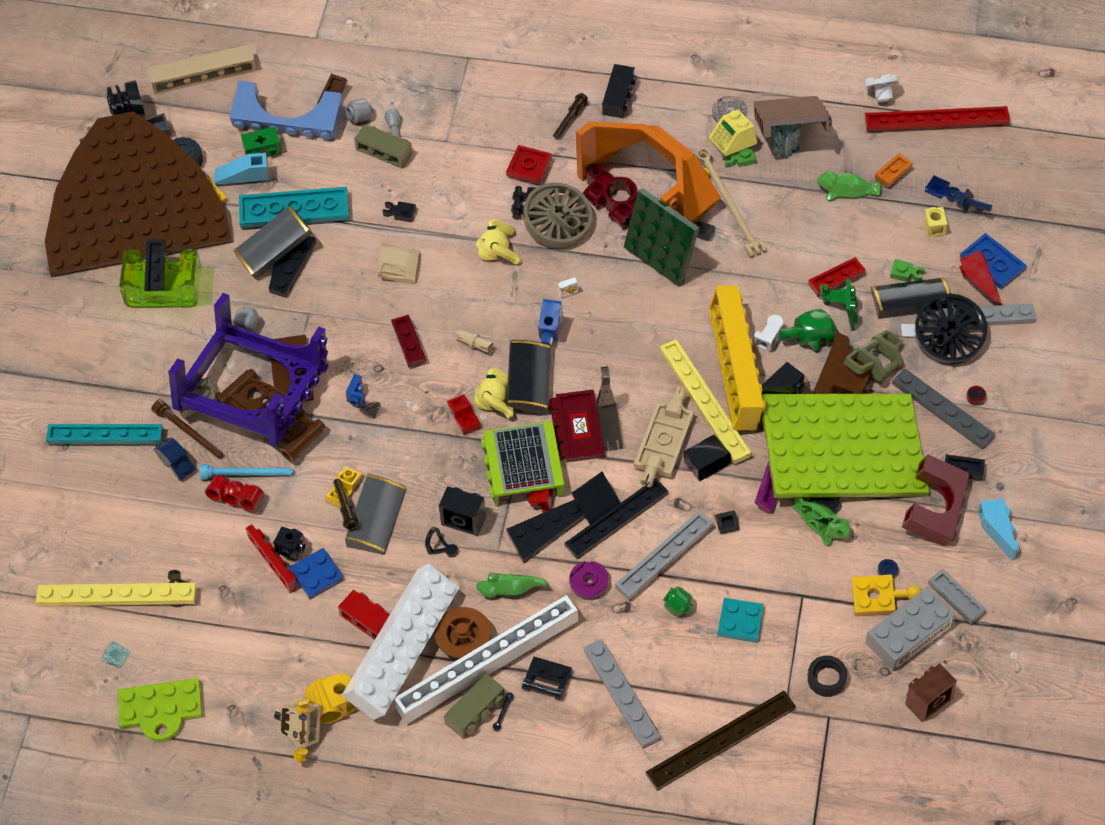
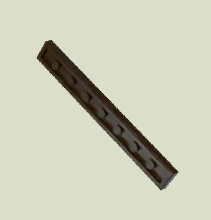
(720, 740)

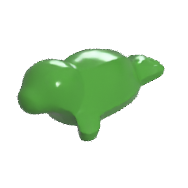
(847, 186)
(822, 520)
(508, 584)

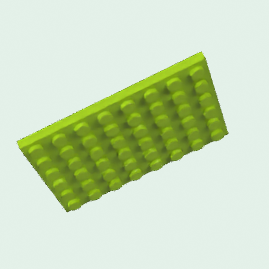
(842, 445)

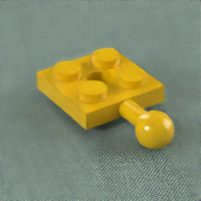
(884, 587)

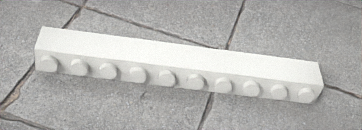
(486, 659)

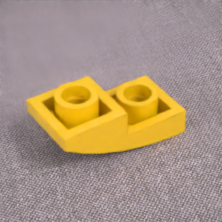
(349, 480)

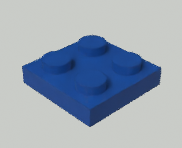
(316, 573)

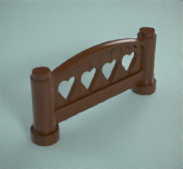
(237, 394)

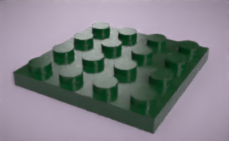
(661, 237)

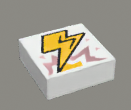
(567, 287)

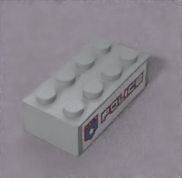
(910, 628)

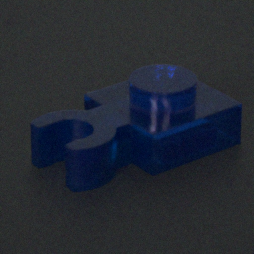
(939, 188)

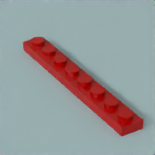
(937, 118)

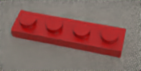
(268, 553)

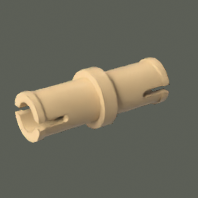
(474, 341)

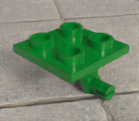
(842, 296)

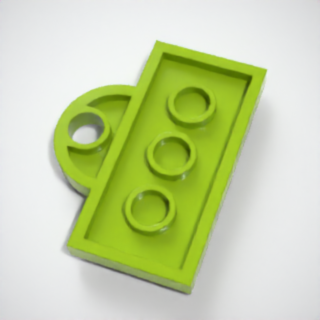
(160, 707)

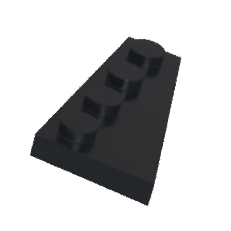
(289, 267)
(536, 532)

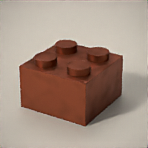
(930, 692)

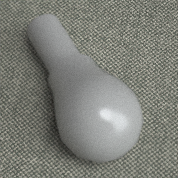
(392, 118)

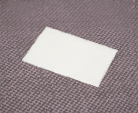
(908, 330)

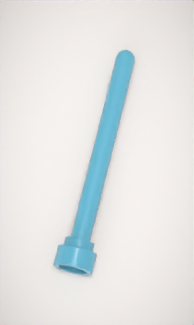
(208, 471)

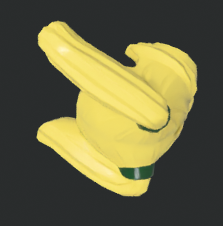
(495, 242)
(493, 392)

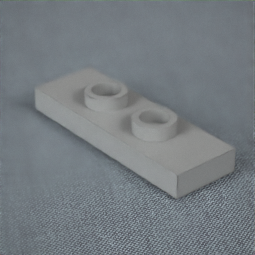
(956, 596)

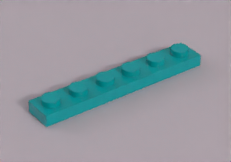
(104, 434)

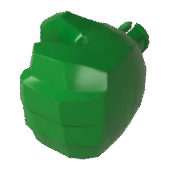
(811, 328)

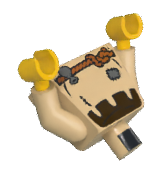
(300, 724)

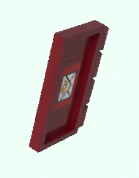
(576, 426)

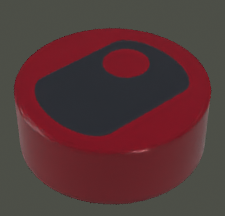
(976, 395)

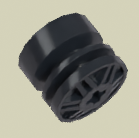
(126, 100)

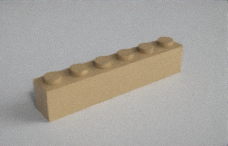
(202, 69)

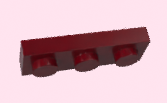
(408, 340)

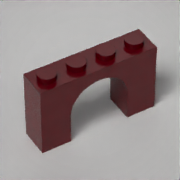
(952, 484)

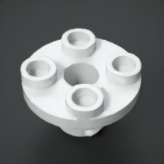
(882, 86)

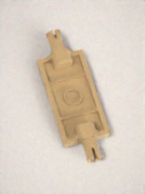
(664, 438)

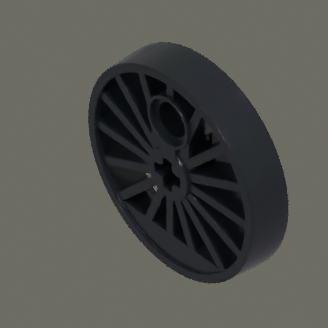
(954, 336)

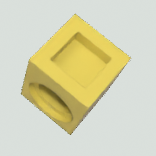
(935, 222)

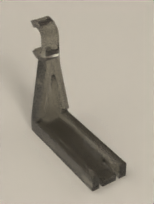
(608, 413)

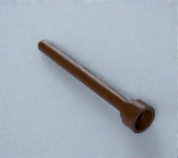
(161, 408)

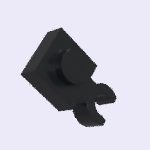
(402, 211)

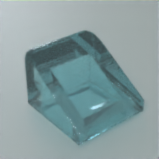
(114, 654)

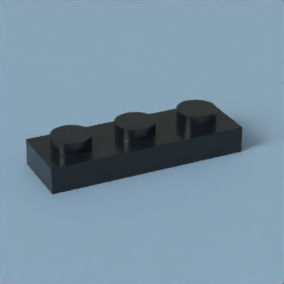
(155, 265)

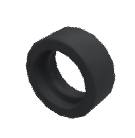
(827, 690)

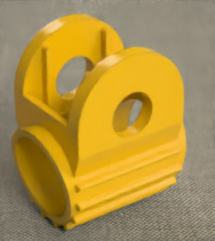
(328, 694)

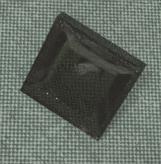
(371, 409)

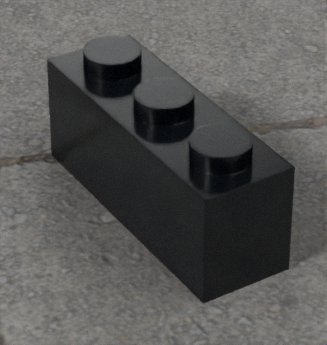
(619, 91)

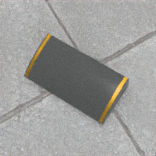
(272, 242)
(375, 514)

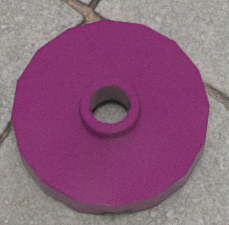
(589, 571)

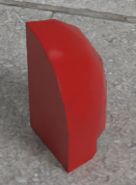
(541, 499)

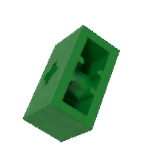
(262, 142)

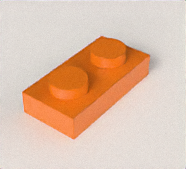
(893, 170)

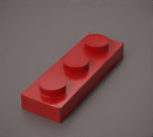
(837, 275)

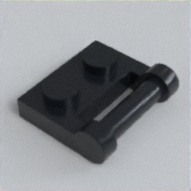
(550, 673)

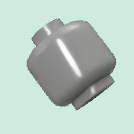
(359, 110)
(246, 318)

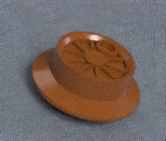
(462, 631)

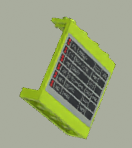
(522, 460)

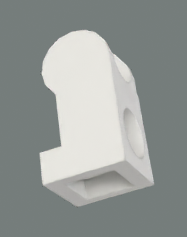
(770, 334)

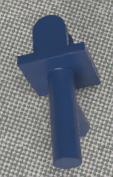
(966, 200)

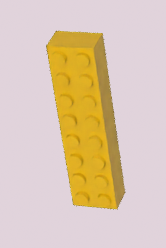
(736, 358)

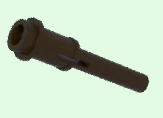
(580, 101)
(350, 521)

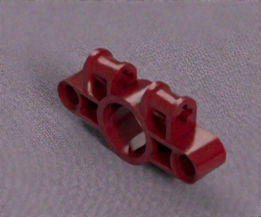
(602, 184)

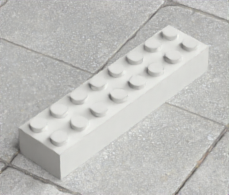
(400, 642)

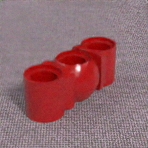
(234, 492)

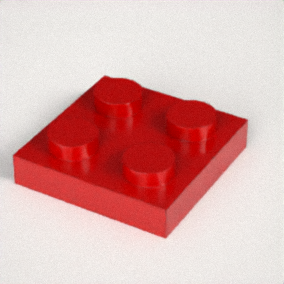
(529, 164)

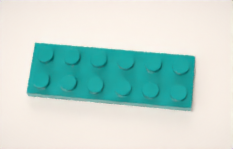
(312, 205)

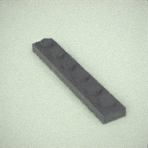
(943, 409)

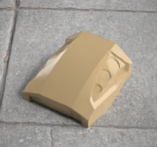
(398, 263)

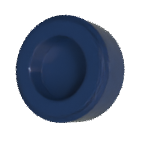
(888, 567)

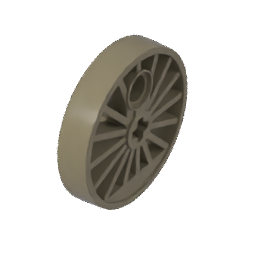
(557, 214)

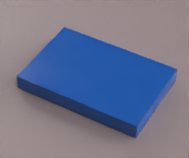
(1001, 262)

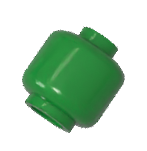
(678, 601)

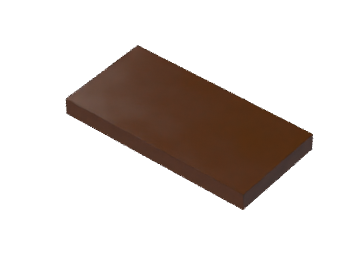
(281, 376)

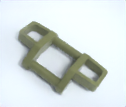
(871, 361)

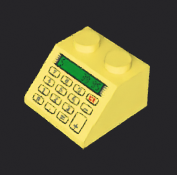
(733, 133)

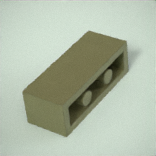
(383, 146)
(475, 706)

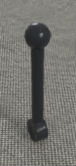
(496, 726)

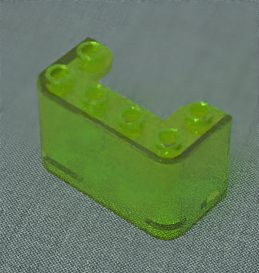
(180, 282)

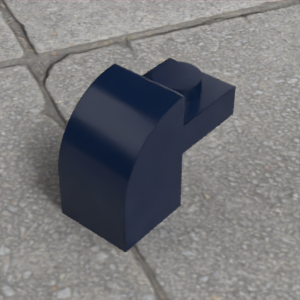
(174, 456)

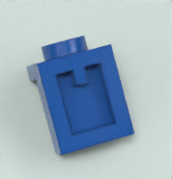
(354, 391)

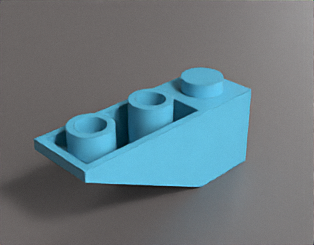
(244, 169)
(996, 523)

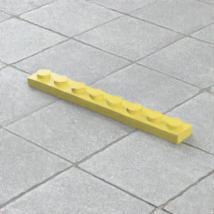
(704, 400)
(116, 594)

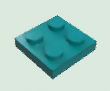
(740, 620)

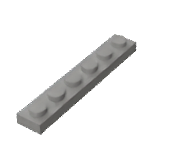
(999, 314)
(664, 555)
(622, 694)

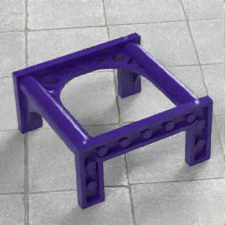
(280, 410)

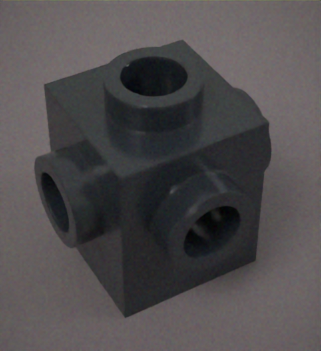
(289, 542)

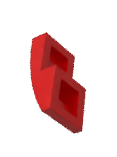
(463, 414)

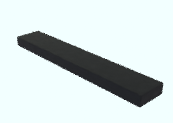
(615, 519)

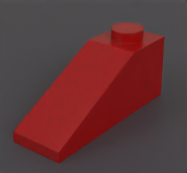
(979, 273)

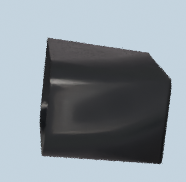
(707, 457)

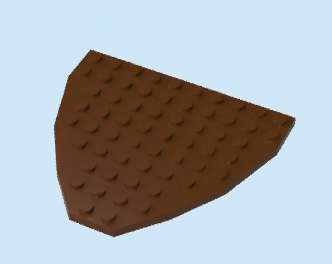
(128, 188)

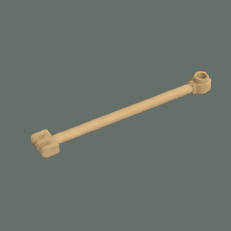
(752, 244)

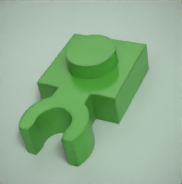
(742, 158)
(903, 271)

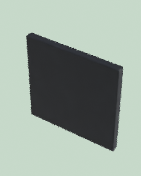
(595, 497)

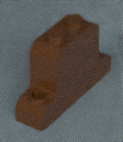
(837, 377)

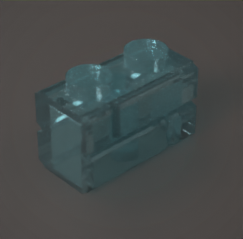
(787, 139)

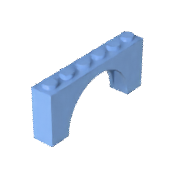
(319, 122)

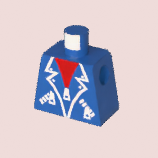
(550, 321)

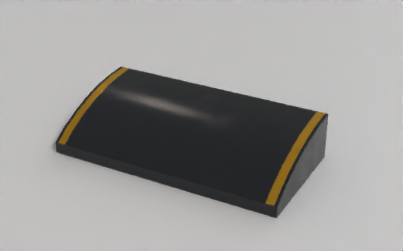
(907, 297)
(528, 376)

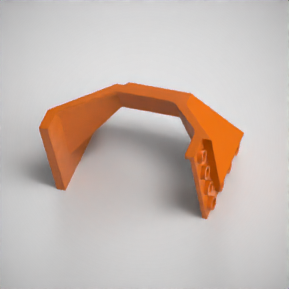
(693, 191)

